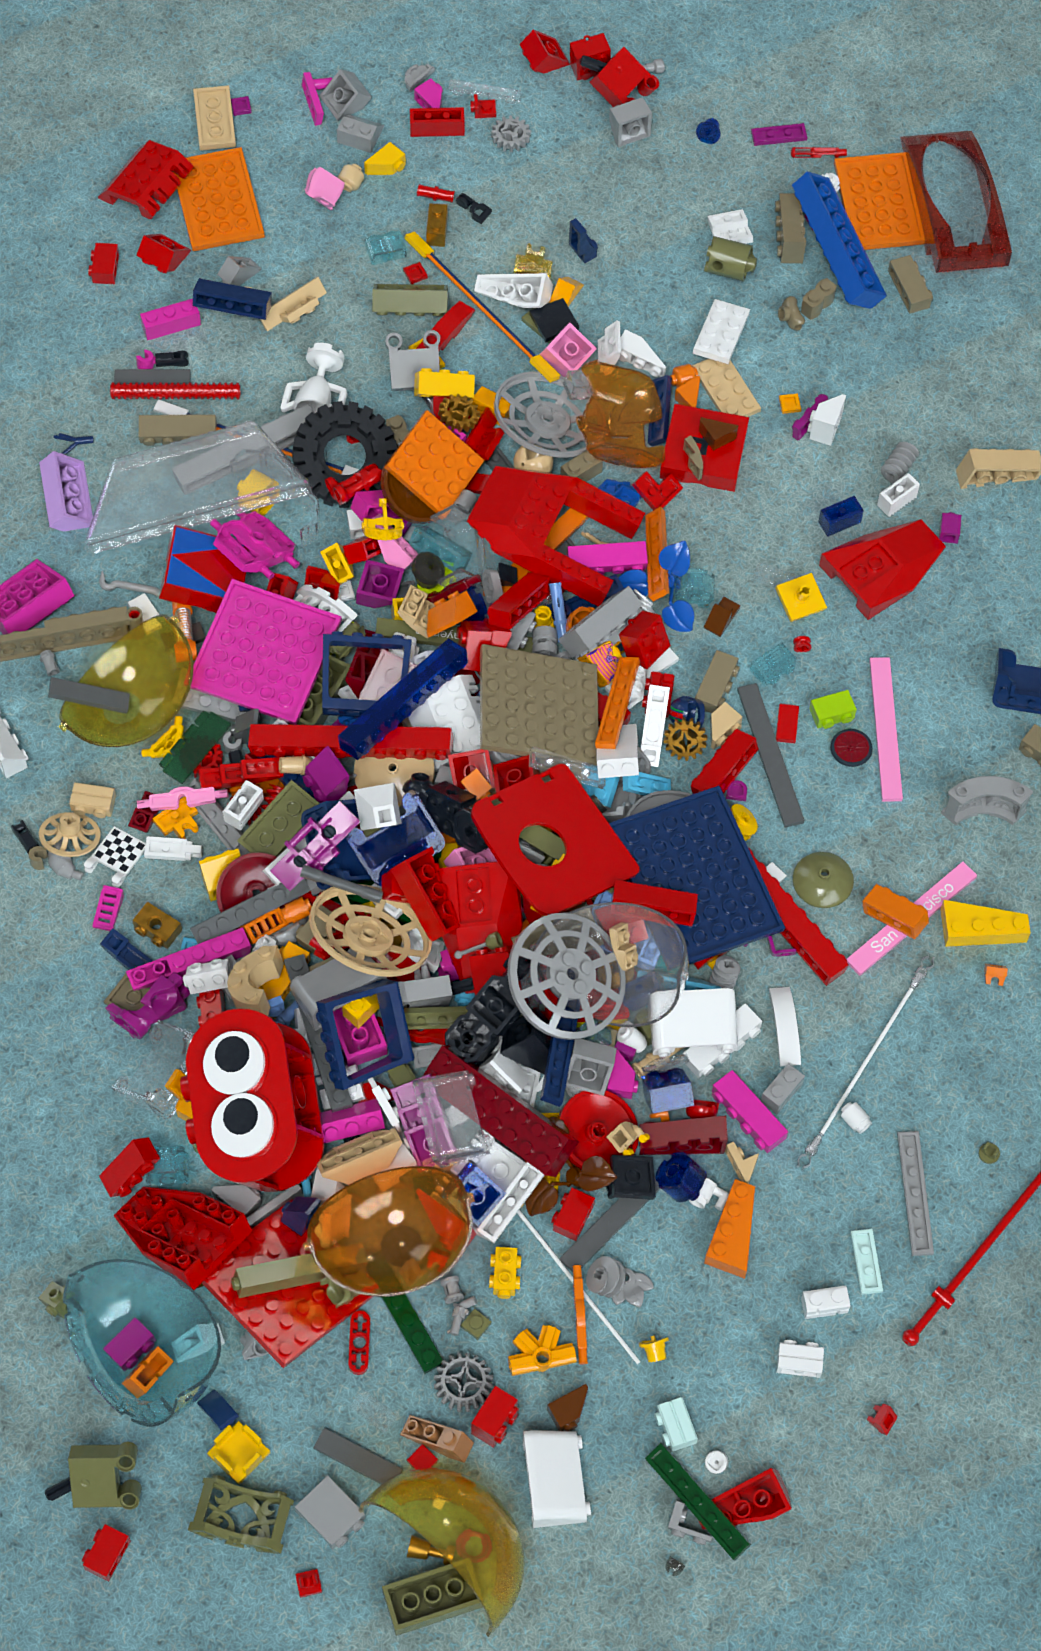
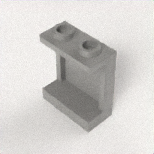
(331, 1513)

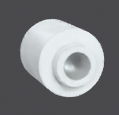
(632, 1037)
(855, 1117)

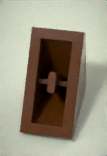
(717, 433)

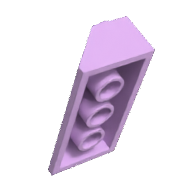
(66, 492)

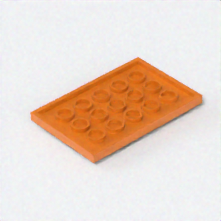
(880, 200)
(219, 201)

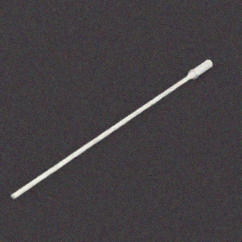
(585, 1295)

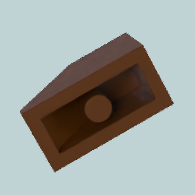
(568, 1409)

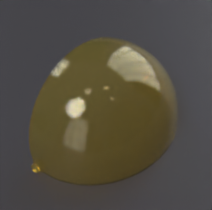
(152, 666)

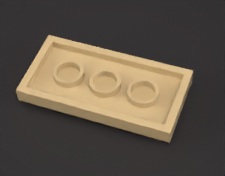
(214, 118)
(726, 388)

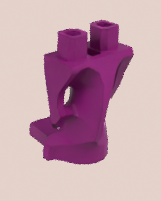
(160, 1002)

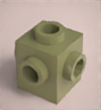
(54, 1304)

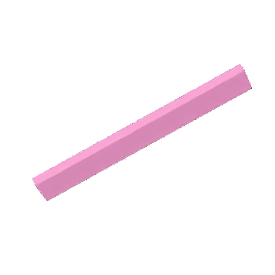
(885, 729)

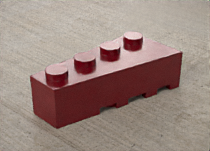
(687, 1136)

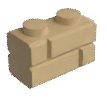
(92, 800)

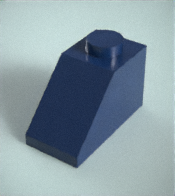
(299, 1213)

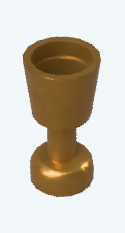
(422, 1549)

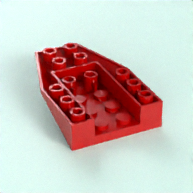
(884, 564)
(483, 904)
(182, 1231)

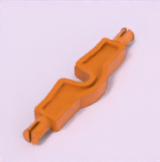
(580, 1314)

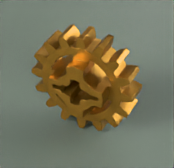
(459, 412)
(678, 740)

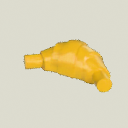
(166, 741)

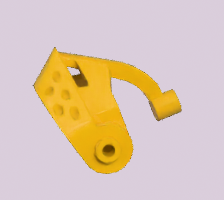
(370, 531)

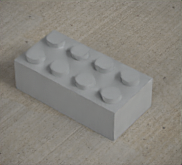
(601, 623)

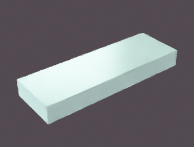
(866, 1261)

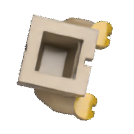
(625, 1135)

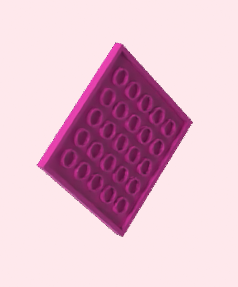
(263, 651)

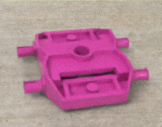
(268, 551)

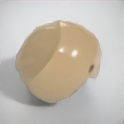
(531, 460)

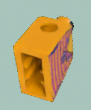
(606, 658)

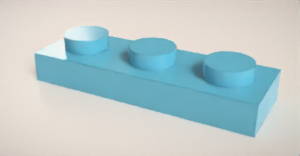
(645, 784)

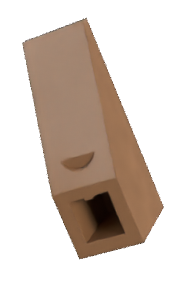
(437, 1437)

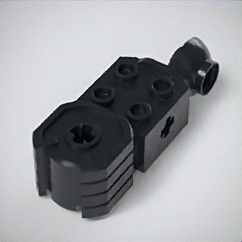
(449, 809)
(487, 1018)

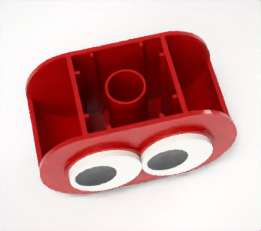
(253, 1101)

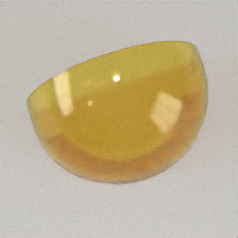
(466, 1527)

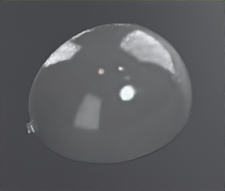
(652, 984)

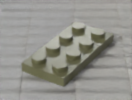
(278, 821)

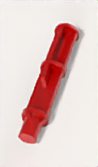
(817, 152)

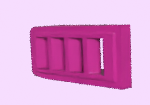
(113, 892)

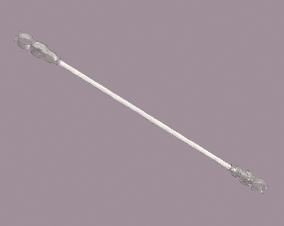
(812, 1148)

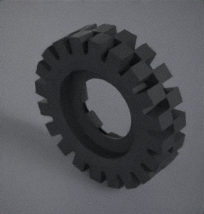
(333, 422)

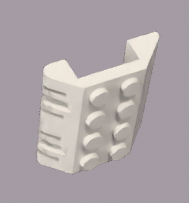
(455, 709)
(513, 1177)

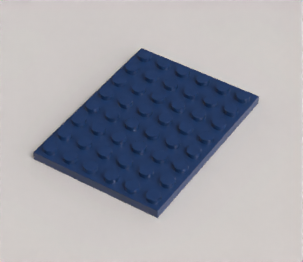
(701, 851)

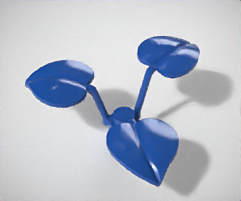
(677, 561)

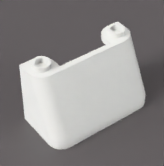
(698, 1020)
(555, 1478)

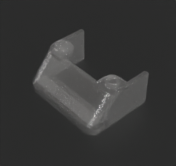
(459, 531)

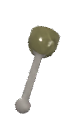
(492, 941)

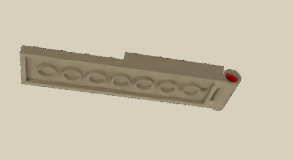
(71, 632)

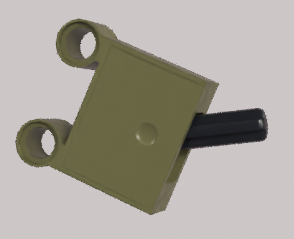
(96, 1477)

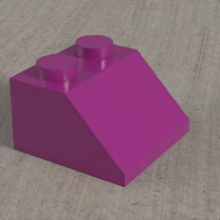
(378, 584)
(326, 777)

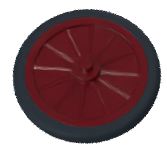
(851, 747)

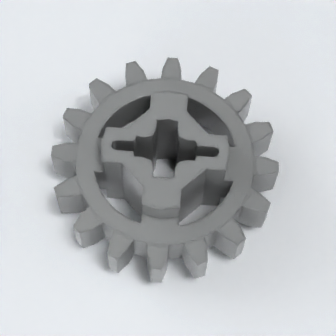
(510, 133)

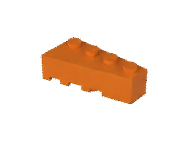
(732, 1235)

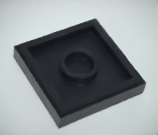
(552, 319)
(634, 1177)

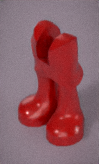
(361, 480)

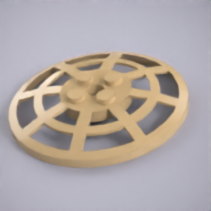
(368, 935)

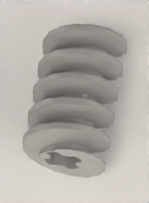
(899, 461)
(725, 972)

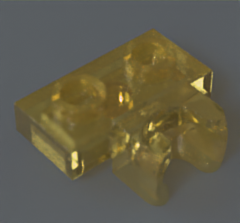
(532, 262)

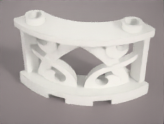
(321, 597)

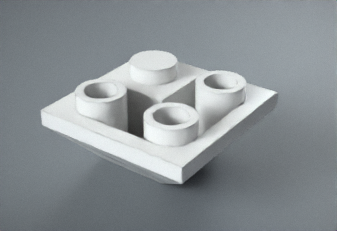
(377, 806)

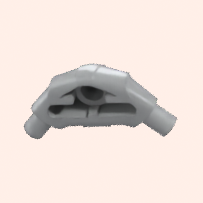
(63, 865)
(287, 933)

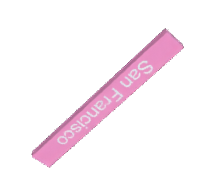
(932, 900)

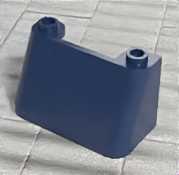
(1016, 685)
(347, 863)

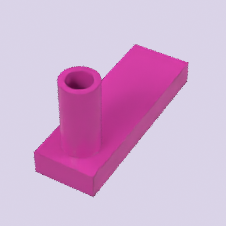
(309, 87)

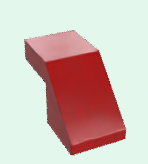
(322, 578)

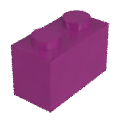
(130, 1344)

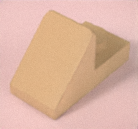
(743, 1168)

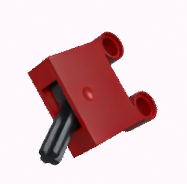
(620, 77)

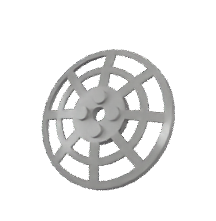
(537, 413)
(558, 979)

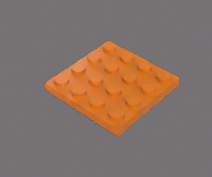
(434, 463)

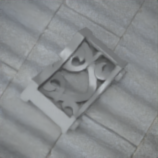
(987, 795)

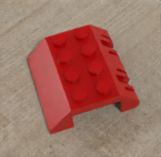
(148, 175)

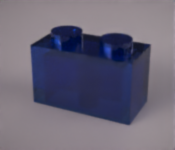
(840, 516)

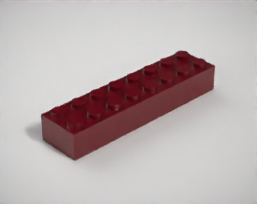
(510, 1117)

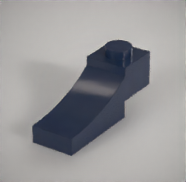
(581, 242)

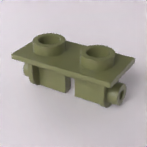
(343, 651)

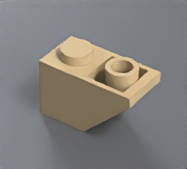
(723, 723)

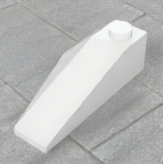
(516, 289)

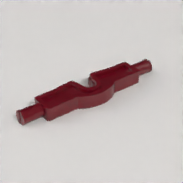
(459, 586)

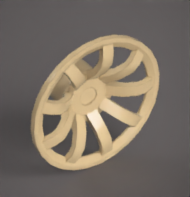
(69, 828)

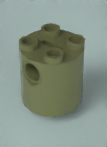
(730, 259)

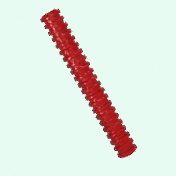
(175, 390)

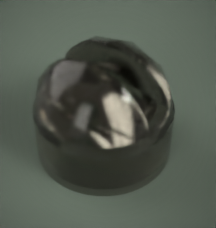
(677, 1566)

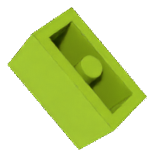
(833, 709)

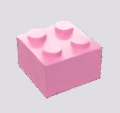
(568, 350)

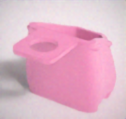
(324, 187)

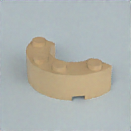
(251, 974)

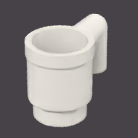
(706, 1192)

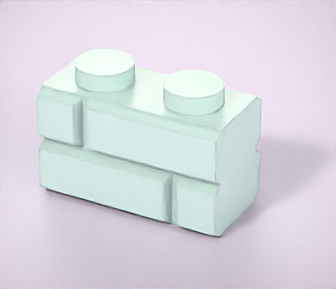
(676, 1424)

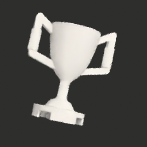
(316, 390)

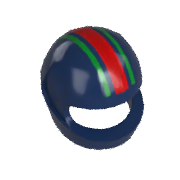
(686, 707)

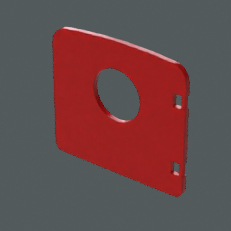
(592, 848)

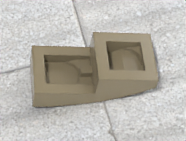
(695, 461)

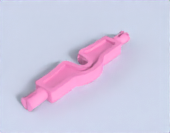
(194, 798)

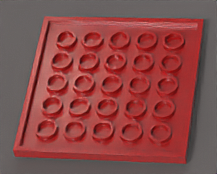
(284, 1319)

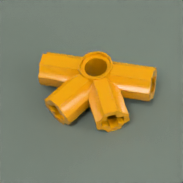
(544, 1346)

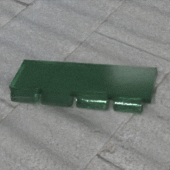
(195, 748)

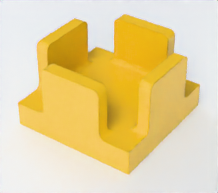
(238, 1451)

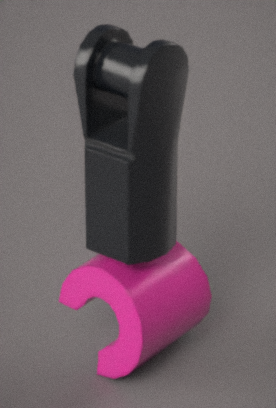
(162, 359)

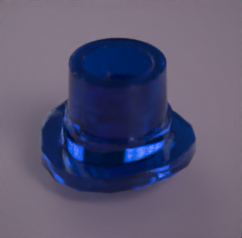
(708, 131)

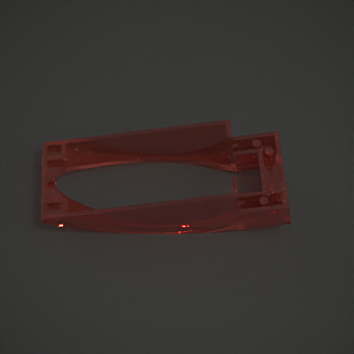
(939, 242)

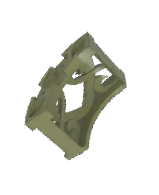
(211, 1527)

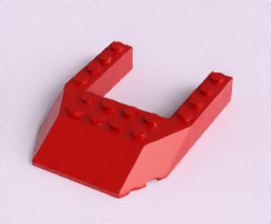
(520, 511)

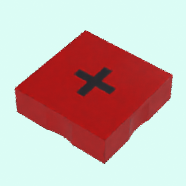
(720, 465)

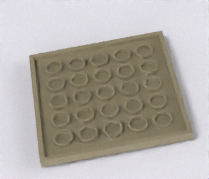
(538, 704)

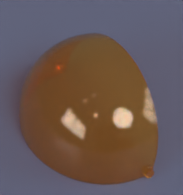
(392, 1230)

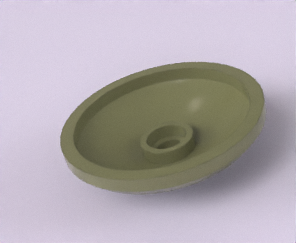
(819, 889)

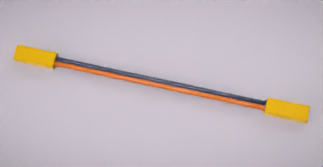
(536, 360)

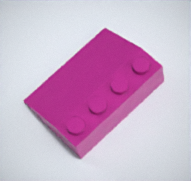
(31, 597)

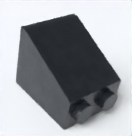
(527, 1044)

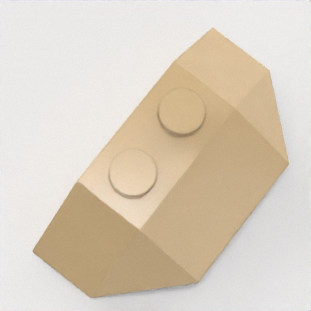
(360, 1156)

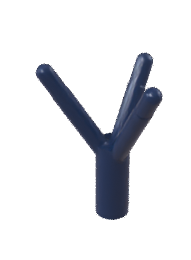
(77, 441)

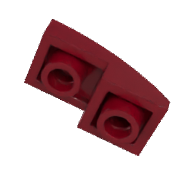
(143, 818)

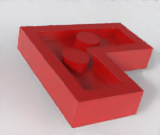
(657, 494)

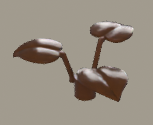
(593, 1176)

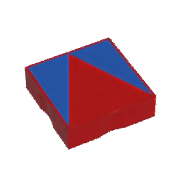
(197, 570)

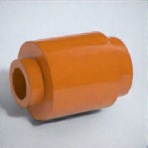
(296, 910)

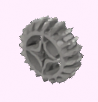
(455, 1379)

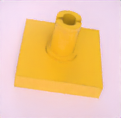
(801, 597)

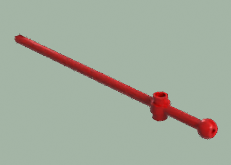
(943, 1296)

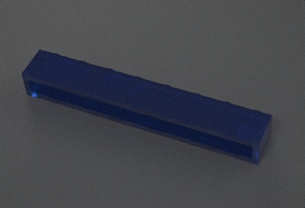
(403, 699)

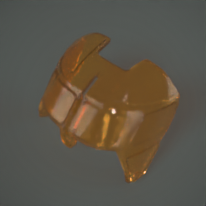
(620, 407)

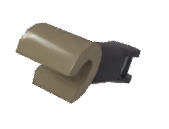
(30, 845)

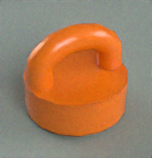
(664, 1116)

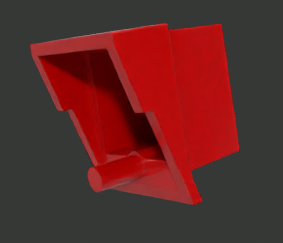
(474, 634)

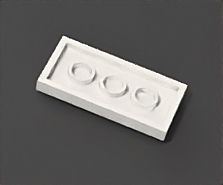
(721, 331)

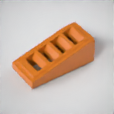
(253, 939)

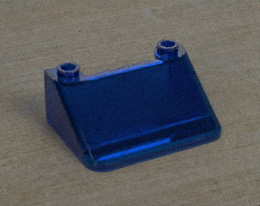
(397, 842)

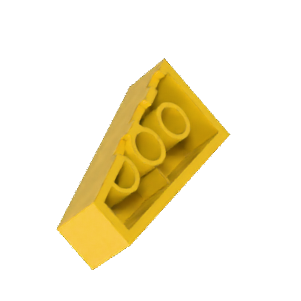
(981, 925)

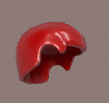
(702, 1109)

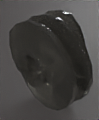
(427, 569)

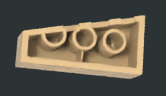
(998, 466)

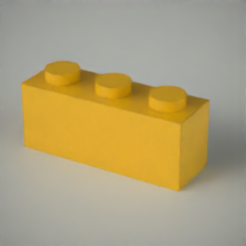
(443, 383)

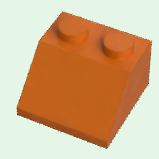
(449, 612)

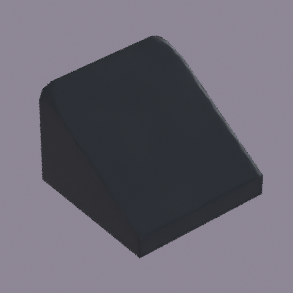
(507, 574)

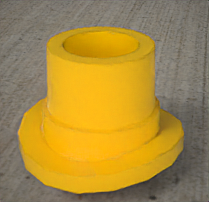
(543, 617)
(654, 1349)

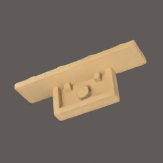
(295, 304)

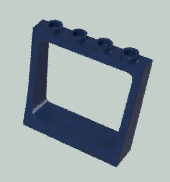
(357, 707)
(394, 1026)

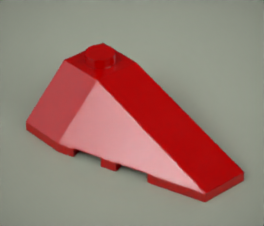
(755, 1499)

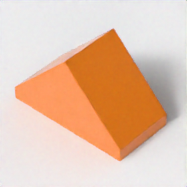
(688, 392)

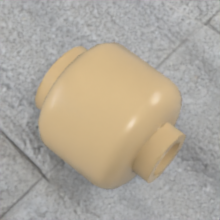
(351, 176)

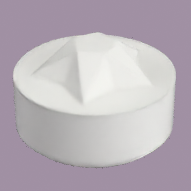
(716, 1461)

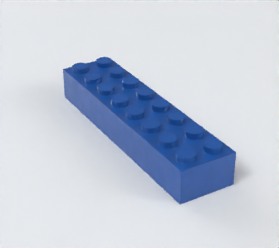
(838, 240)

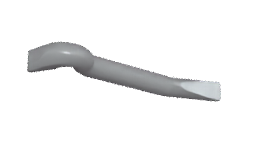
(128, 586)

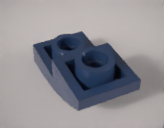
(217, 1409)

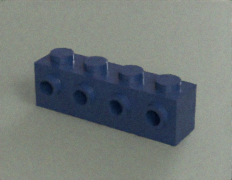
(232, 299)

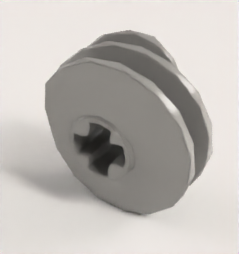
(605, 1277)

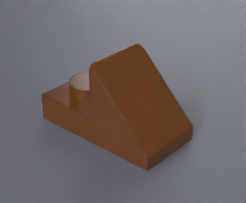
(721, 616)

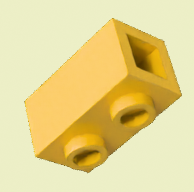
(504, 1278)

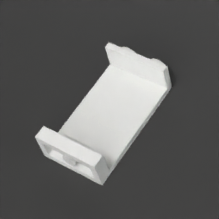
(623, 759)

